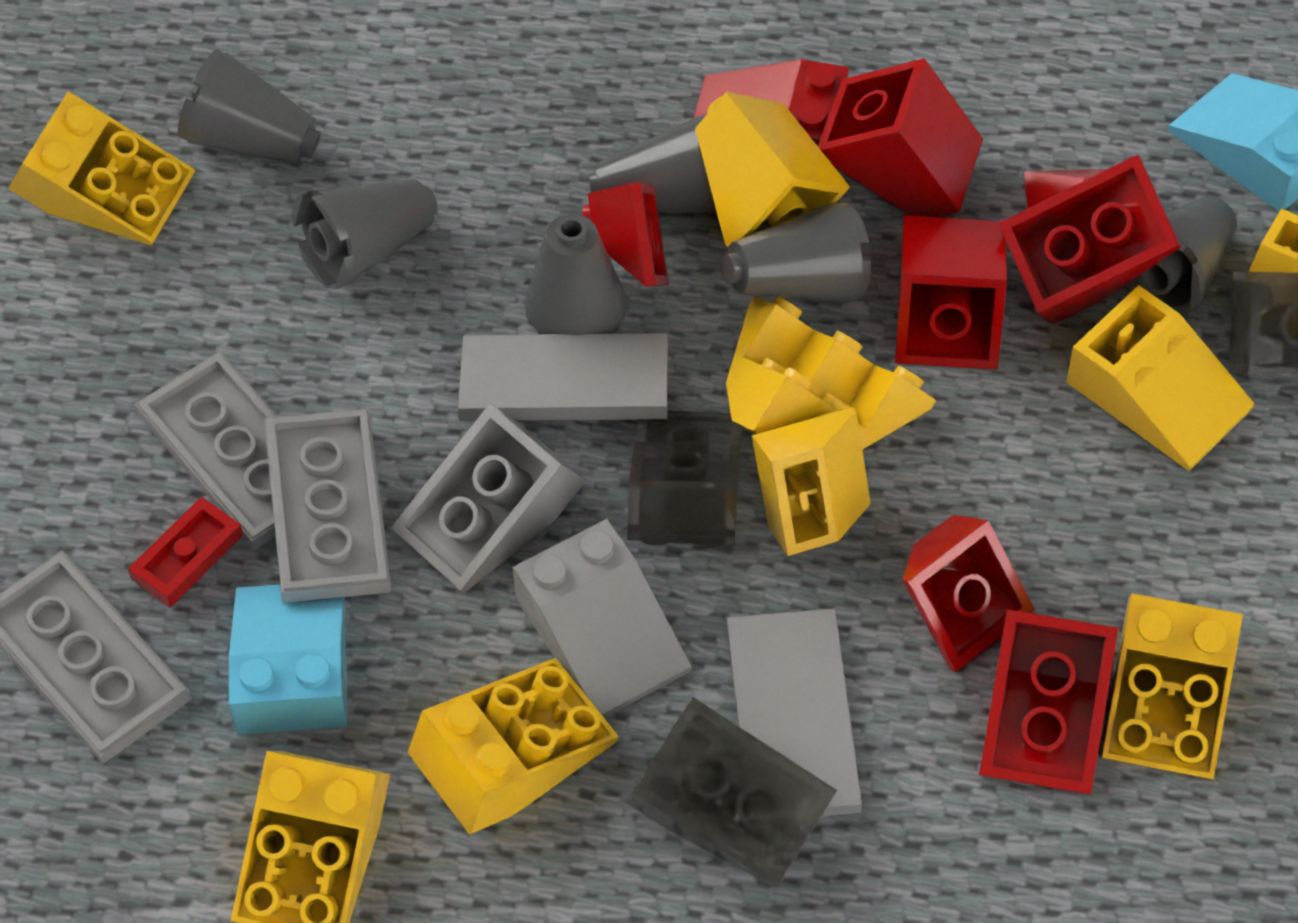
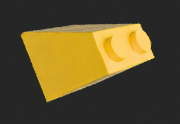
(762, 165)

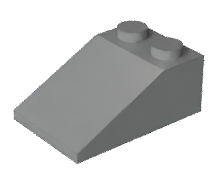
(487, 499)
(600, 618)

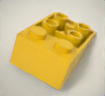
(101, 174)
(1158, 378)
(1171, 685)
(508, 743)
(308, 840)

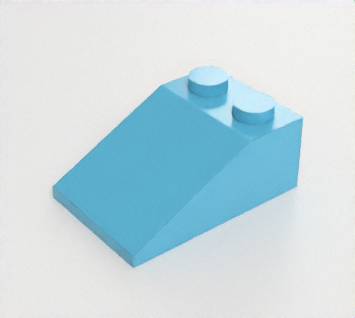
(1248, 134)
(287, 662)

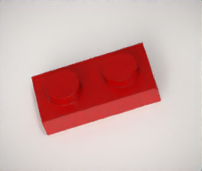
(185, 552)

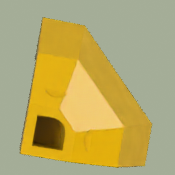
(796, 374)

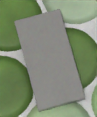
(565, 376)
(219, 437)
(326, 506)
(86, 658)
(796, 695)

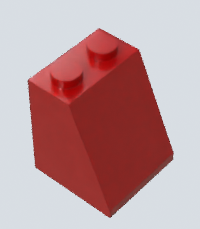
(903, 138)
(951, 292)

